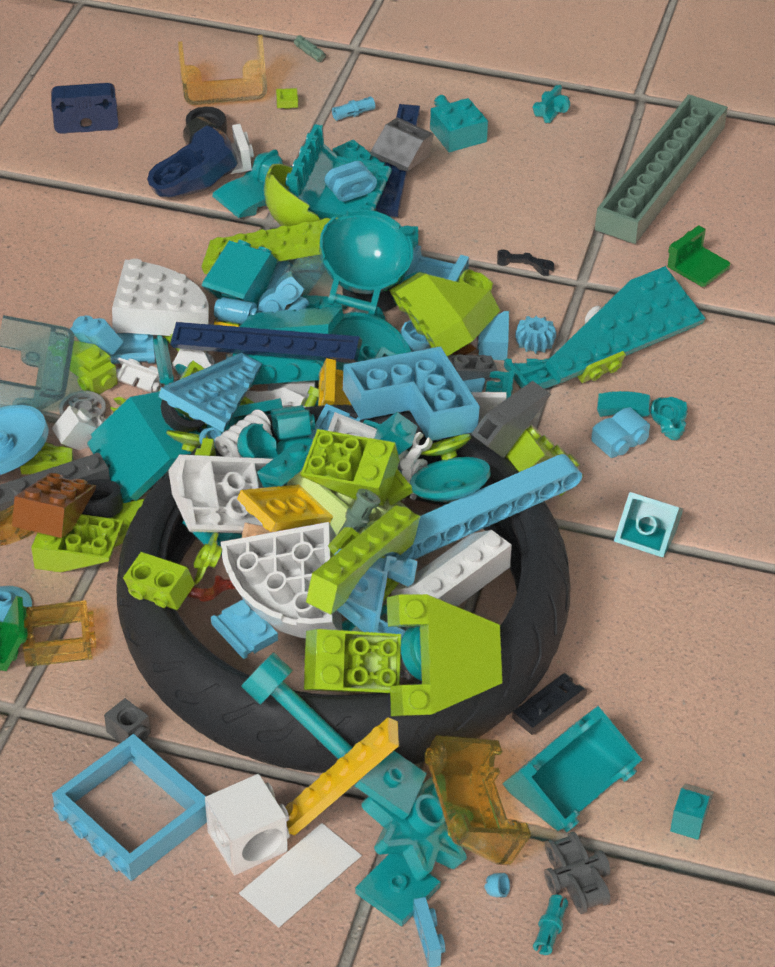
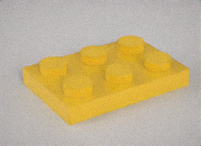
(283, 507)

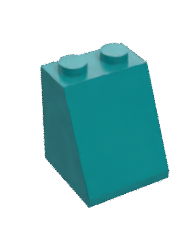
(240, 272)

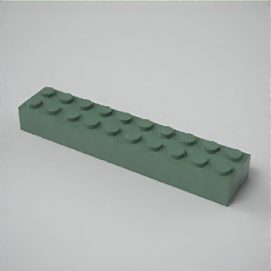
(660, 169)

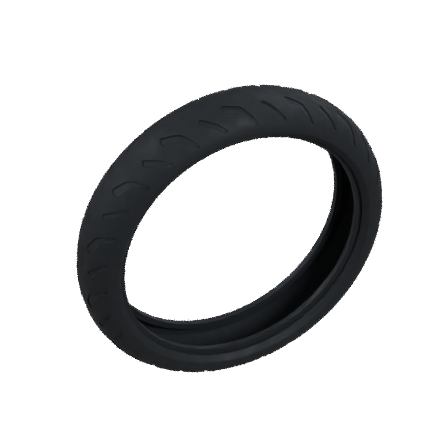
(210, 692)

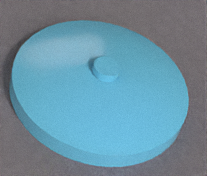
(21, 435)

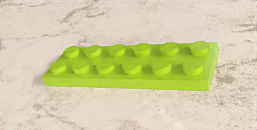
(284, 242)

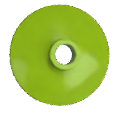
(189, 440)
(447, 447)

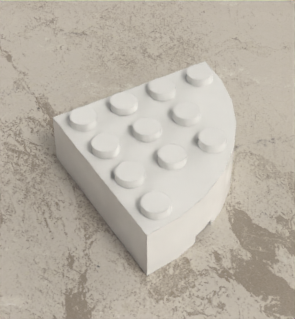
(154, 299)
(275, 576)

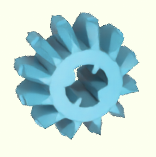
(535, 334)

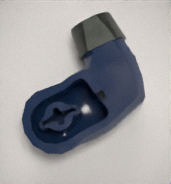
(196, 165)

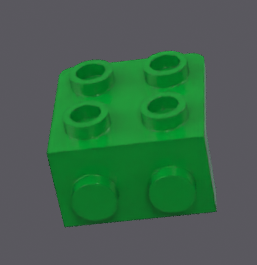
(693, 260)
(12, 633)

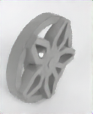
(84, 403)

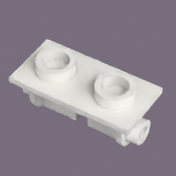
(133, 370)

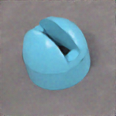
(211, 433)
(497, 885)

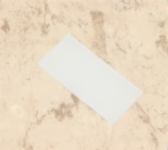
(300, 875)

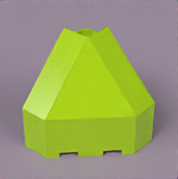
(445, 310)

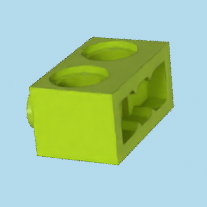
(158, 581)

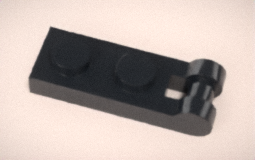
(548, 703)

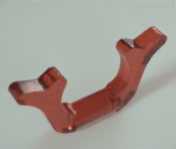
(210, 593)

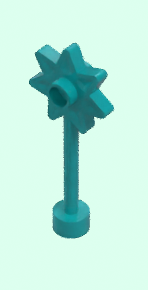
(421, 835)

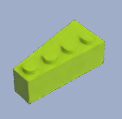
(533, 449)

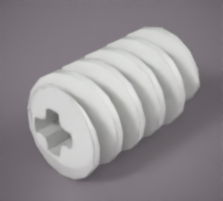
(227, 442)

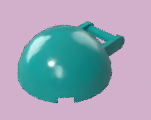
(364, 255)

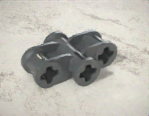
(577, 872)

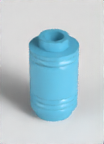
(234, 310)

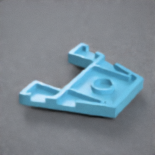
(366, 599)

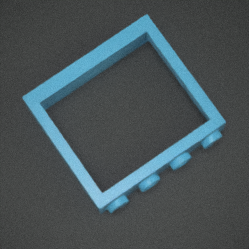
(163, 775)

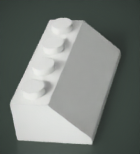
(462, 569)

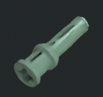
(359, 513)

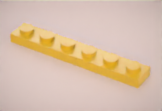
(342, 775)

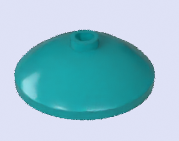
(450, 479)

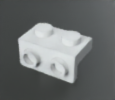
(242, 149)

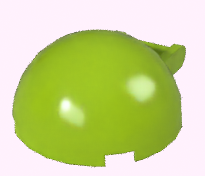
(282, 204)

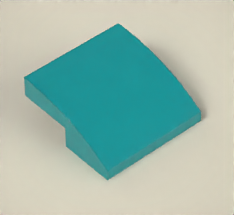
(241, 196)

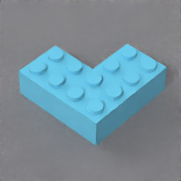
(414, 382)

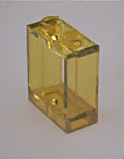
(59, 650)

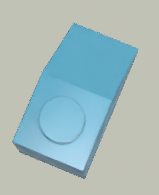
(494, 337)

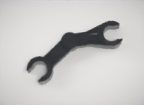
(542, 266)

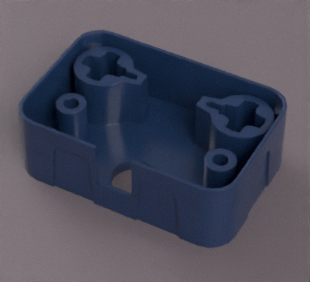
(82, 101)

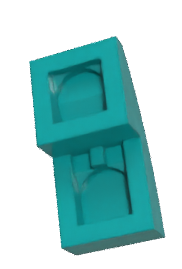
(613, 402)

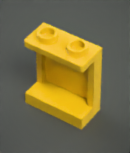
(331, 385)

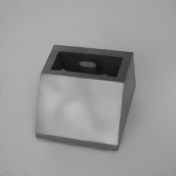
(403, 144)

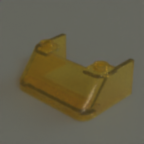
(249, 88)

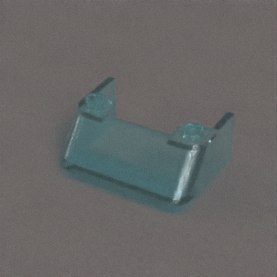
(42, 347)

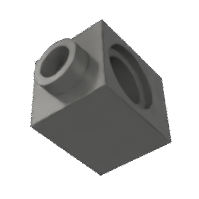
(126, 720)

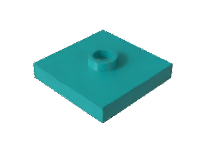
(393, 784)
(393, 888)

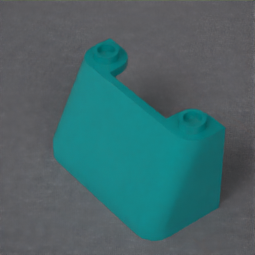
(574, 770)

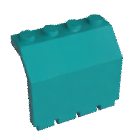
(309, 172)
(305, 320)
(137, 445)

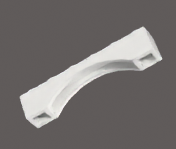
(204, 359)

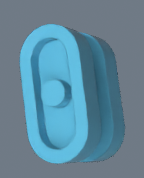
(350, 181)

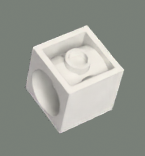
(247, 823)

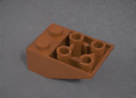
(51, 505)

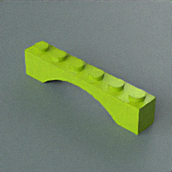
(339, 575)

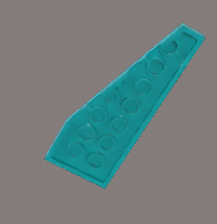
(633, 319)

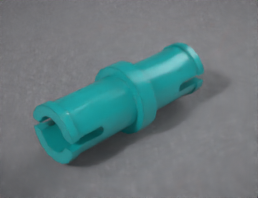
(550, 925)

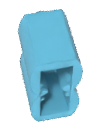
(286, 291)
(96, 332)
(620, 432)

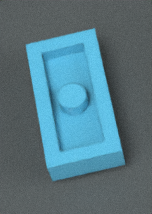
(425, 922)

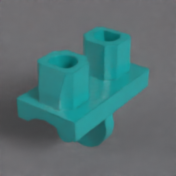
(551, 104)

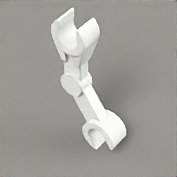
(408, 463)

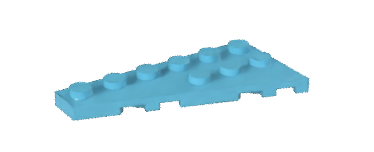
(214, 391)

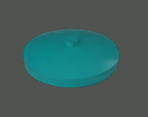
(374, 334)

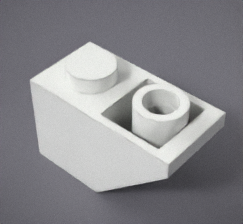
(76, 426)

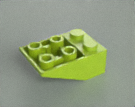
(351, 463)
(86, 545)
(351, 661)

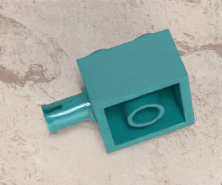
(457, 123)

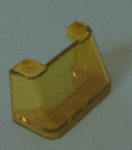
(469, 798)

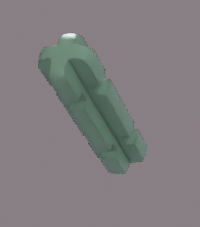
(309, 48)

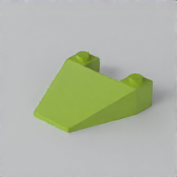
(456, 654)

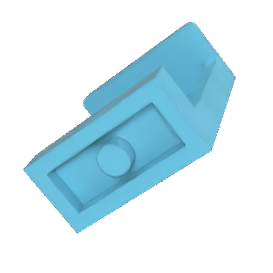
(436, 267)

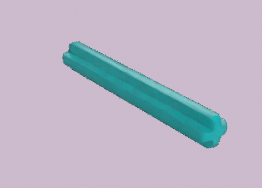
(163, 360)

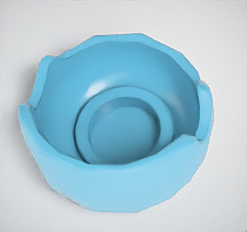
(415, 341)

